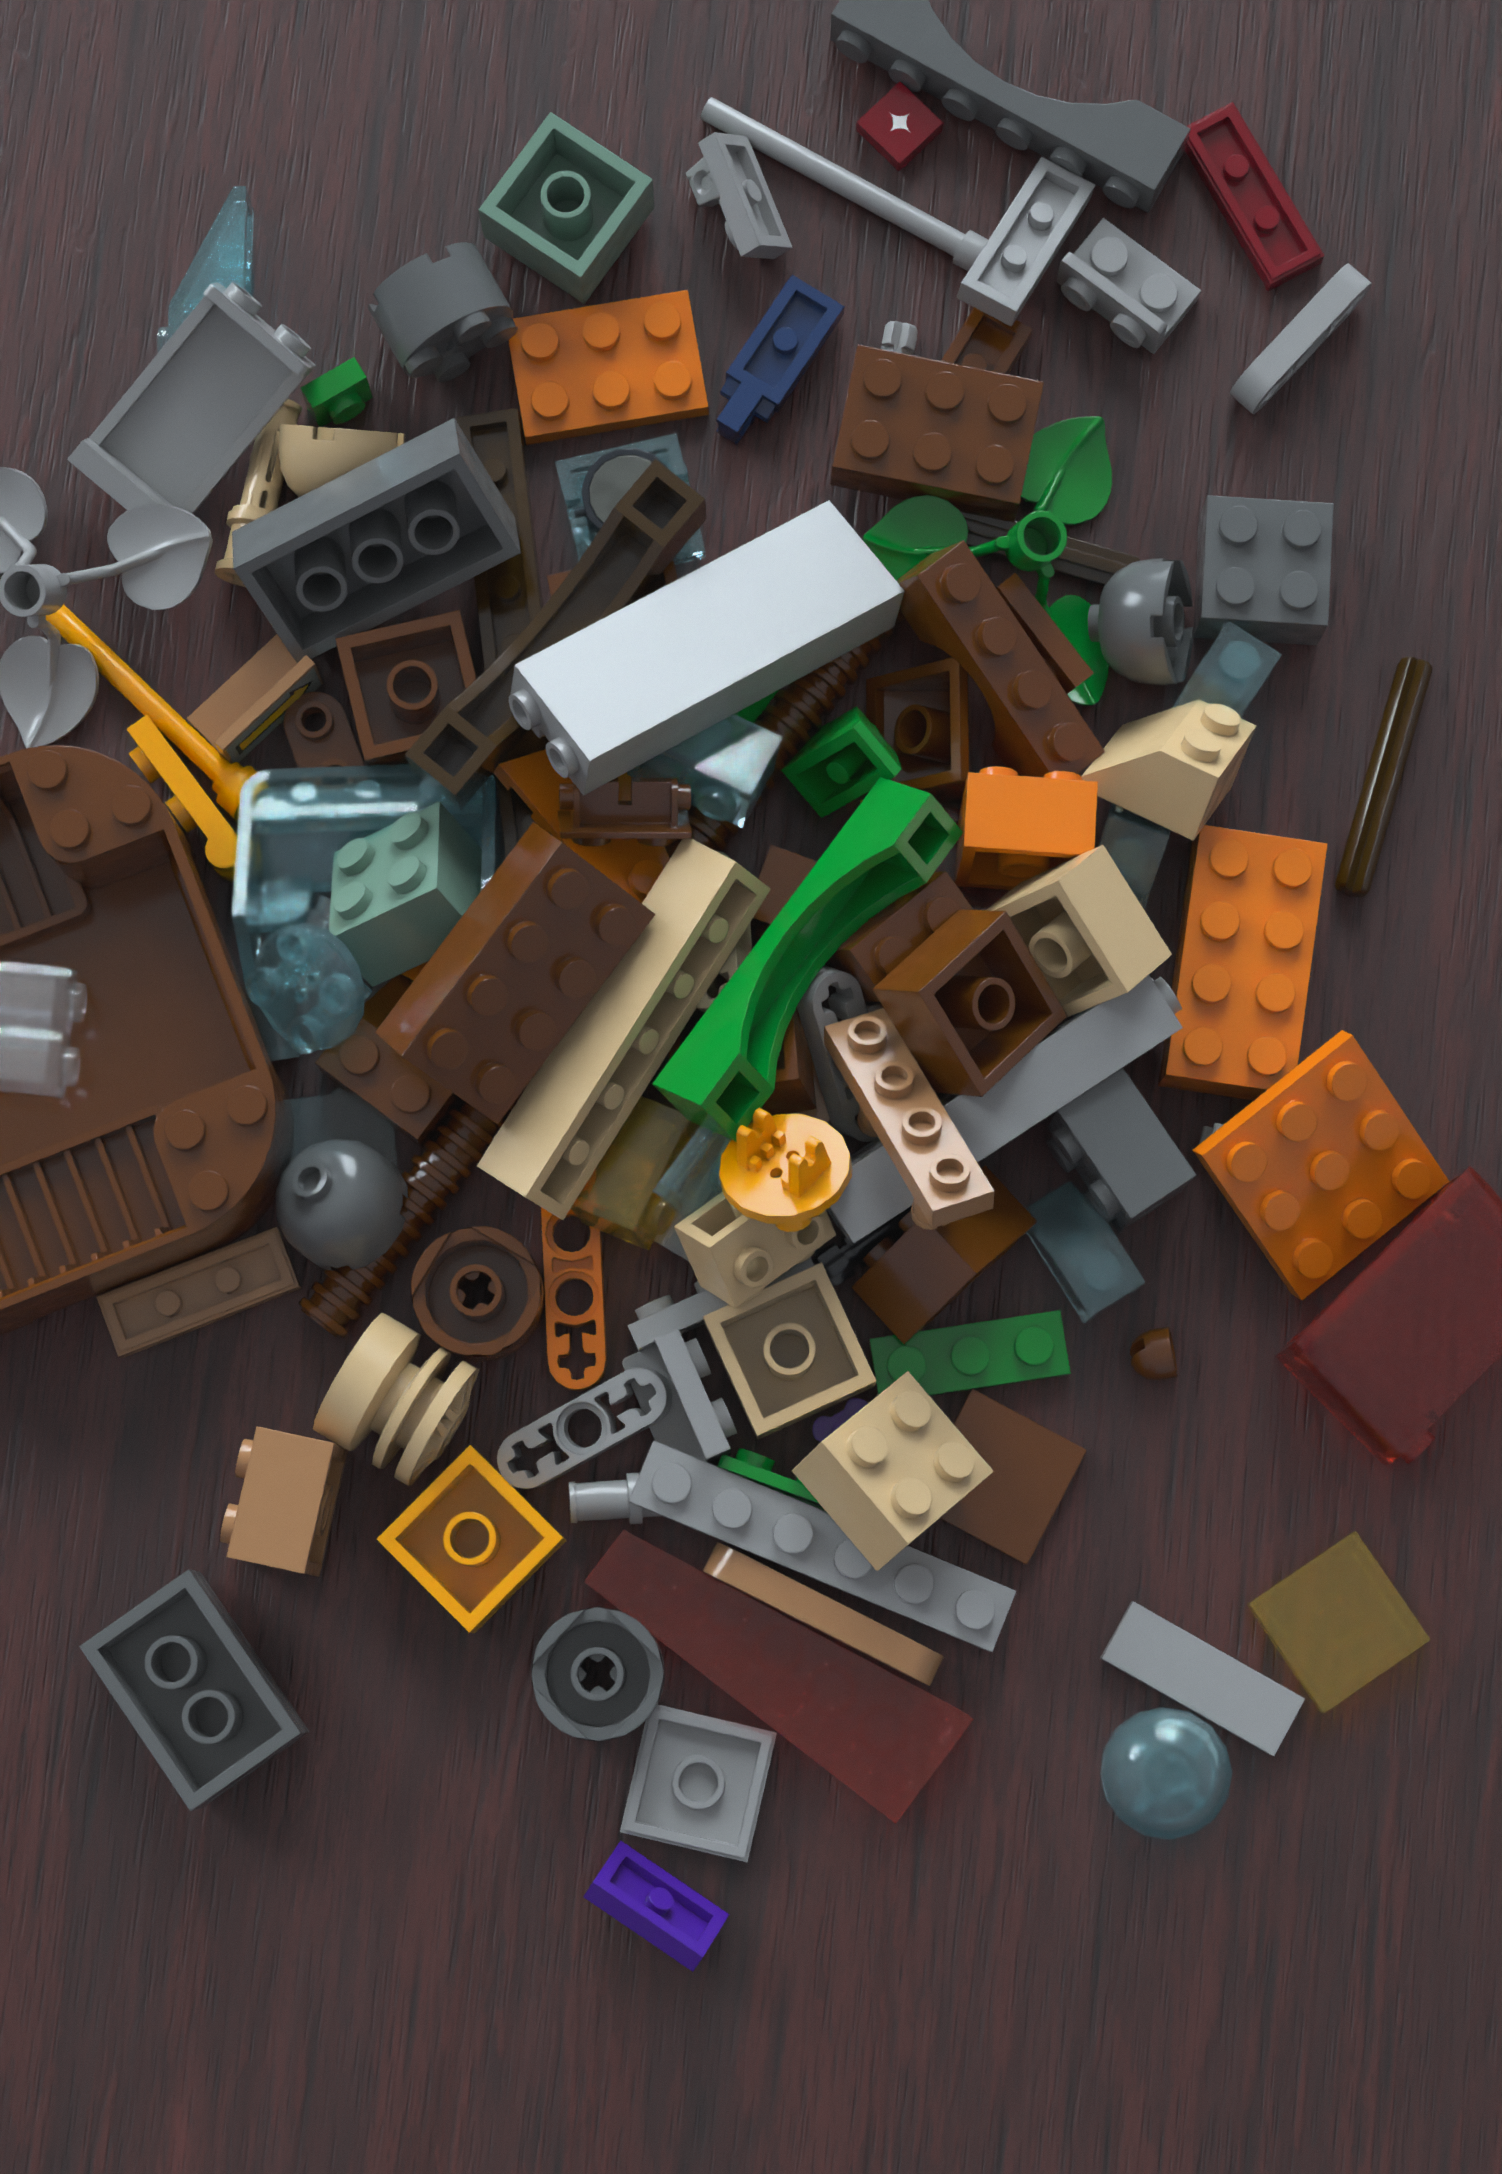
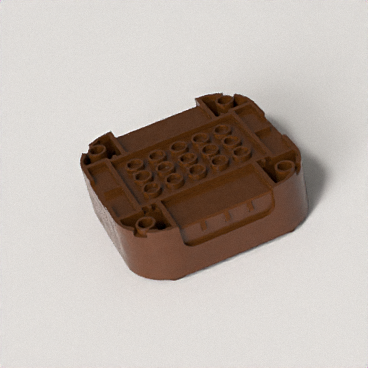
(175, 1098)

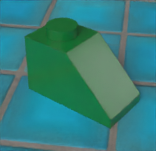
(841, 762)

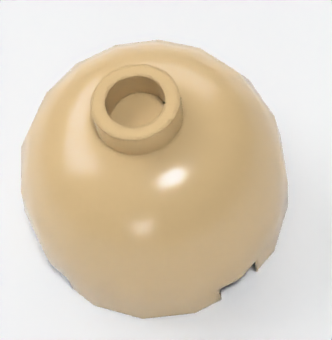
(321, 454)

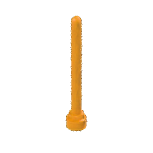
(227, 777)

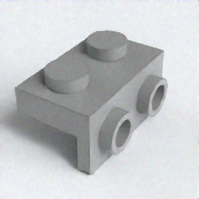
(693, 1421)

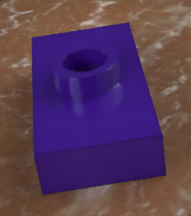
(656, 1906)

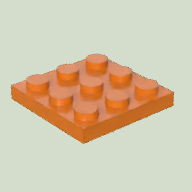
(1321, 1165)

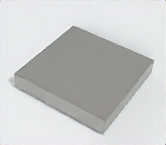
(698, 1782)

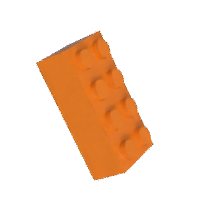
(1243, 961)

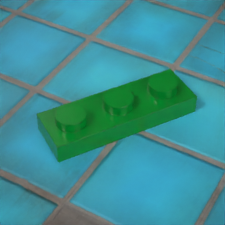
(975, 1354)

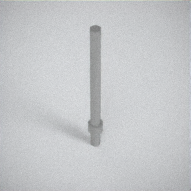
(962, 246)

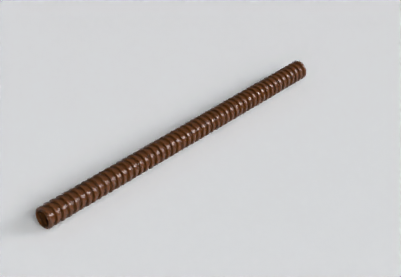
(470, 1131)

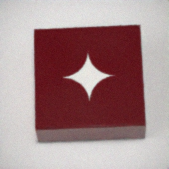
(899, 126)

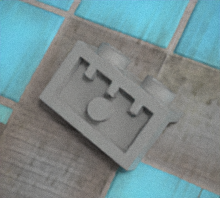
(1126, 287)

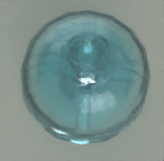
(1166, 1773)

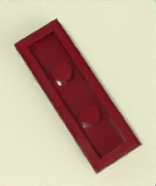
(1251, 197)

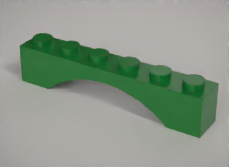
(734, 1049)

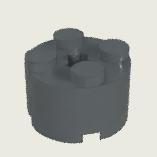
(442, 312)
(560, 1674)

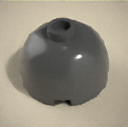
(1144, 622)
(340, 1203)

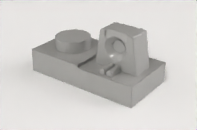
(735, 181)

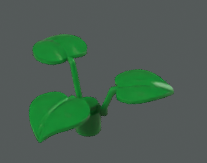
(1068, 483)

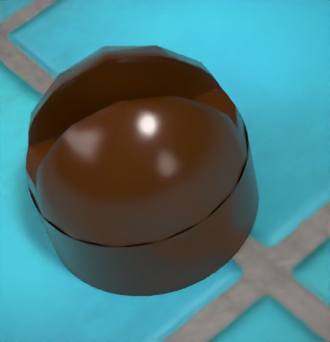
(1154, 1354)

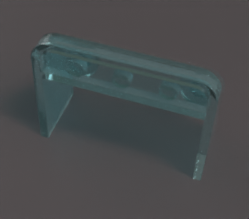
(303, 815)

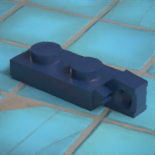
(776, 356)

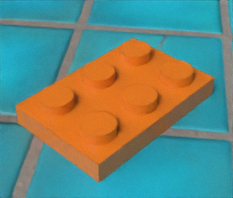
(607, 367)

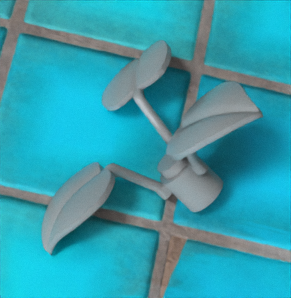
(161, 565)

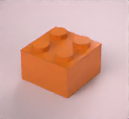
(1021, 825)

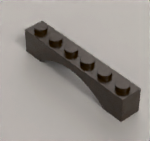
(614, 571)

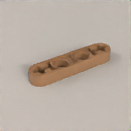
(823, 1614)

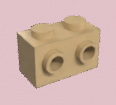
(742, 1255)

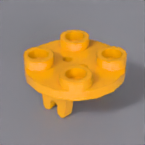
(799, 1149)

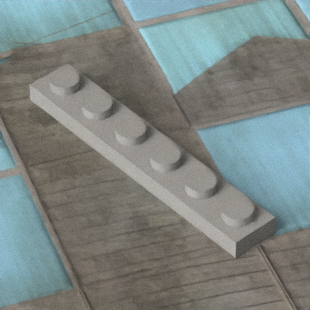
(818, 1548)

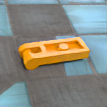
(190, 802)

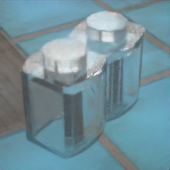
(36, 1028)

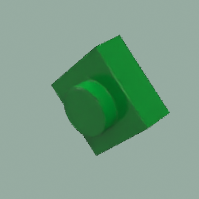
(337, 394)

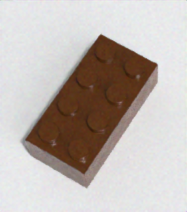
(514, 973)

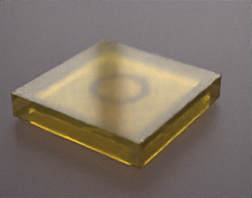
(1338, 1622)

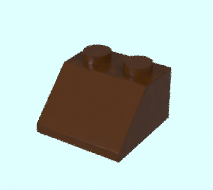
(383, 1078)

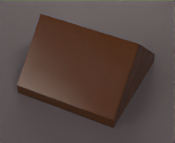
(926, 723)

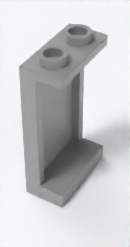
(196, 405)

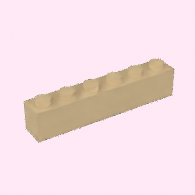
(625, 1030)

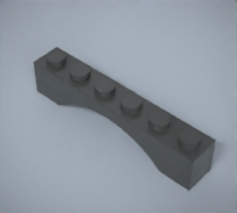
(1113, 145)

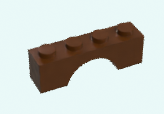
(962, 613)

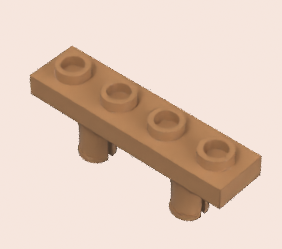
(908, 1120)

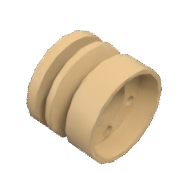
(396, 1399)

